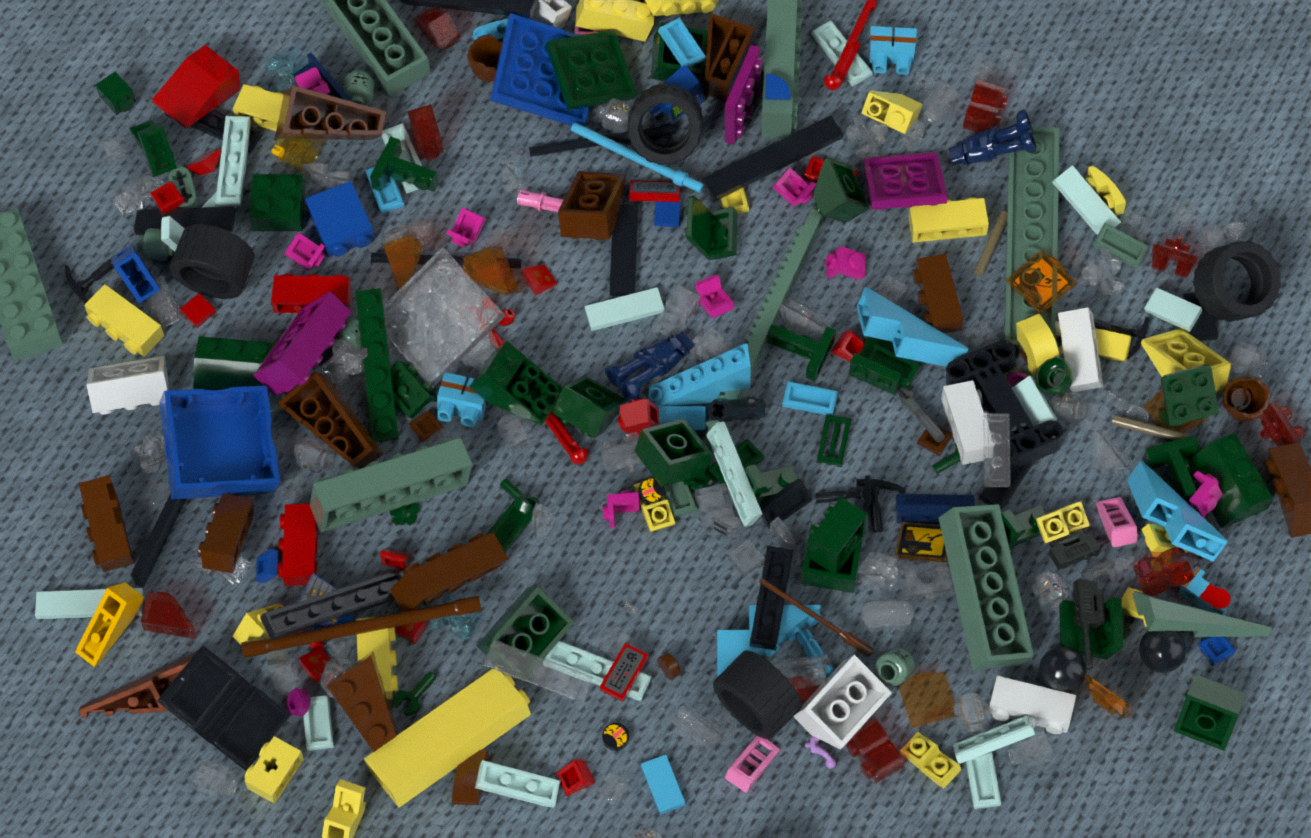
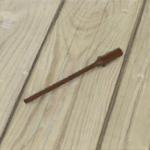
(847, 637)

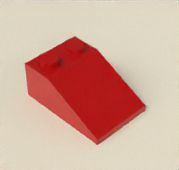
(198, 87)

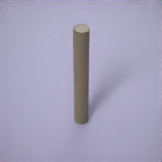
(991, 244)
(1148, 428)

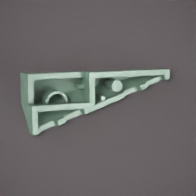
(1175, 616)

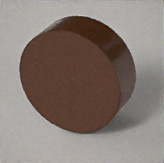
(669, 666)

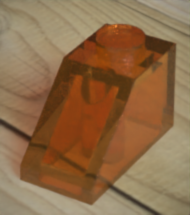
(403, 258)

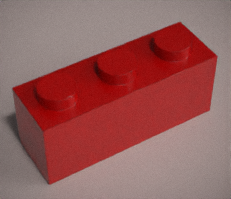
(294, 292)
(298, 545)

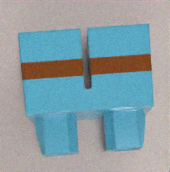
(884, 53)
(459, 399)

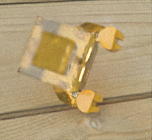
(295, 152)

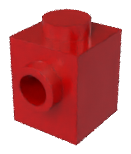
(638, 415)

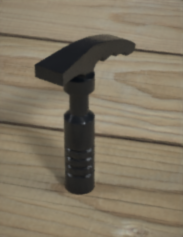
(84, 285)
(1118, 328)
(858, 494)
(875, 506)

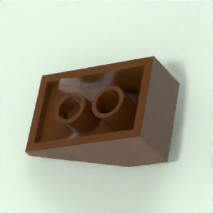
(591, 205)

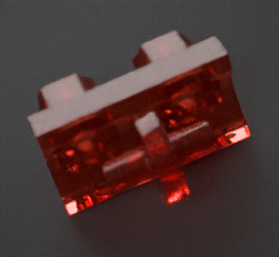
(1163, 254)
(1277, 425)

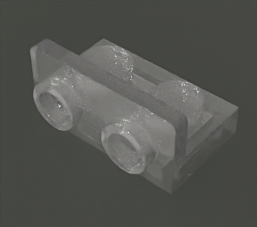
(805, 670)

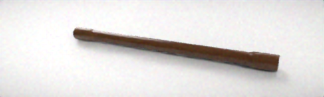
(265, 645)

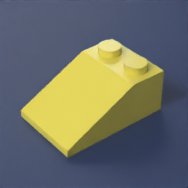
(1182, 351)

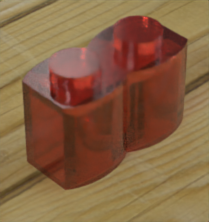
(985, 106)
(1165, 571)
(875, 751)

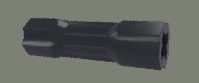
(734, 409)

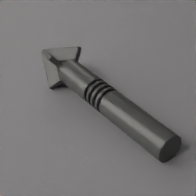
(907, 399)

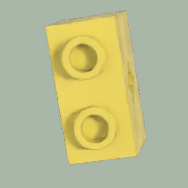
(272, 784)

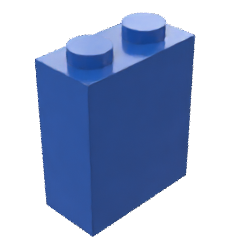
(340, 219)

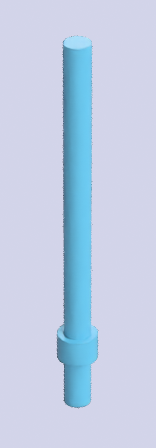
(679, 177)

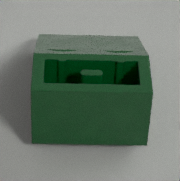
(516, 384)

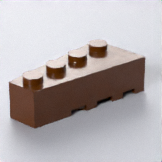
(322, 116)
(331, 419)
(448, 572)

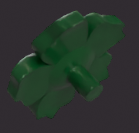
(700, 482)
(405, 513)

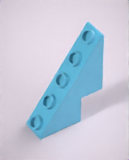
(910, 335)
(705, 381)
(1167, 508)
(733, 642)

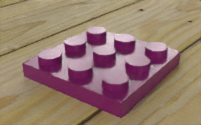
(740, 99)
(905, 180)

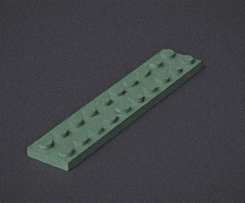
(1031, 221)

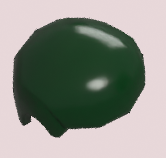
(1055, 376)

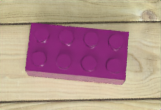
(303, 344)

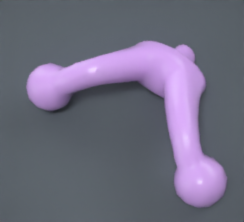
(813, 744)

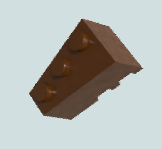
(726, 52)
(1293, 486)
(106, 524)
(365, 701)

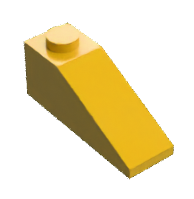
(109, 622)

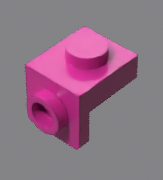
(312, 81)
(793, 187)
(466, 228)
(305, 252)
(846, 262)
(713, 297)
(1207, 495)
(619, 503)

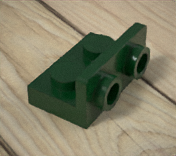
(410, 389)

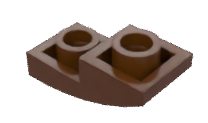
(465, 780)

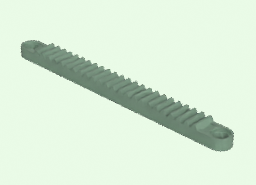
(770, 311)

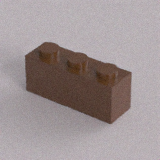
(938, 293)
(226, 533)

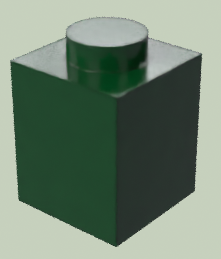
(116, 93)

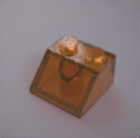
(491, 270)

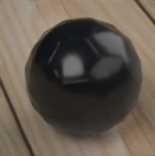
(1162, 650)
(1062, 669)

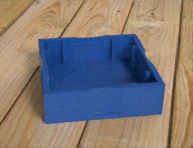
(219, 442)

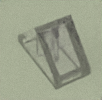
(284, 672)

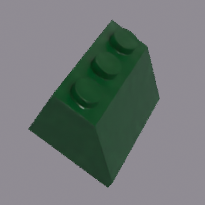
(228, 363)
(1239, 481)
(530, 624)

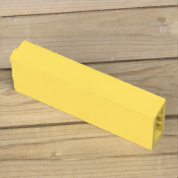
(448, 736)

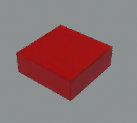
(167, 197)
(197, 310)

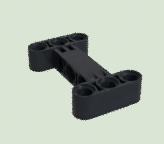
(1001, 399)

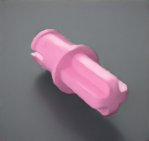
(539, 201)

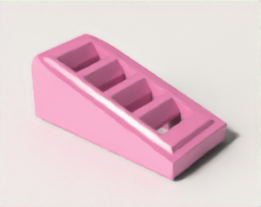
(1119, 523)
(741, 775)

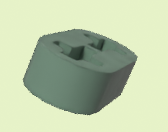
(188, 186)

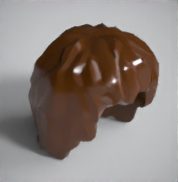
(484, 57)
(1246, 398)

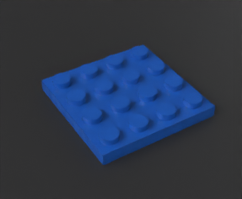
(526, 74)

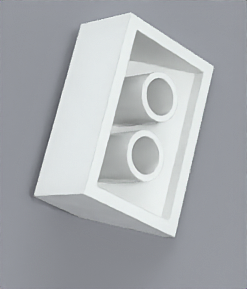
(127, 384)
(843, 703)

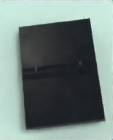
(223, 707)

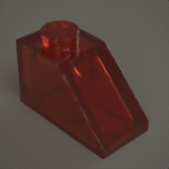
(437, 27)
(425, 132)
(165, 616)

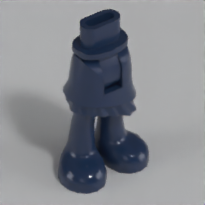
(986, 144)
(657, 360)

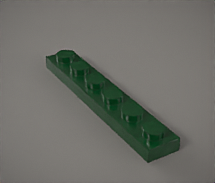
(377, 365)

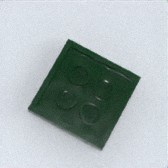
(591, 69)

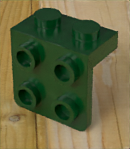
(711, 231)
(872, 372)
(1188, 396)
(1104, 640)

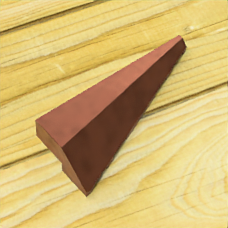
(139, 695)

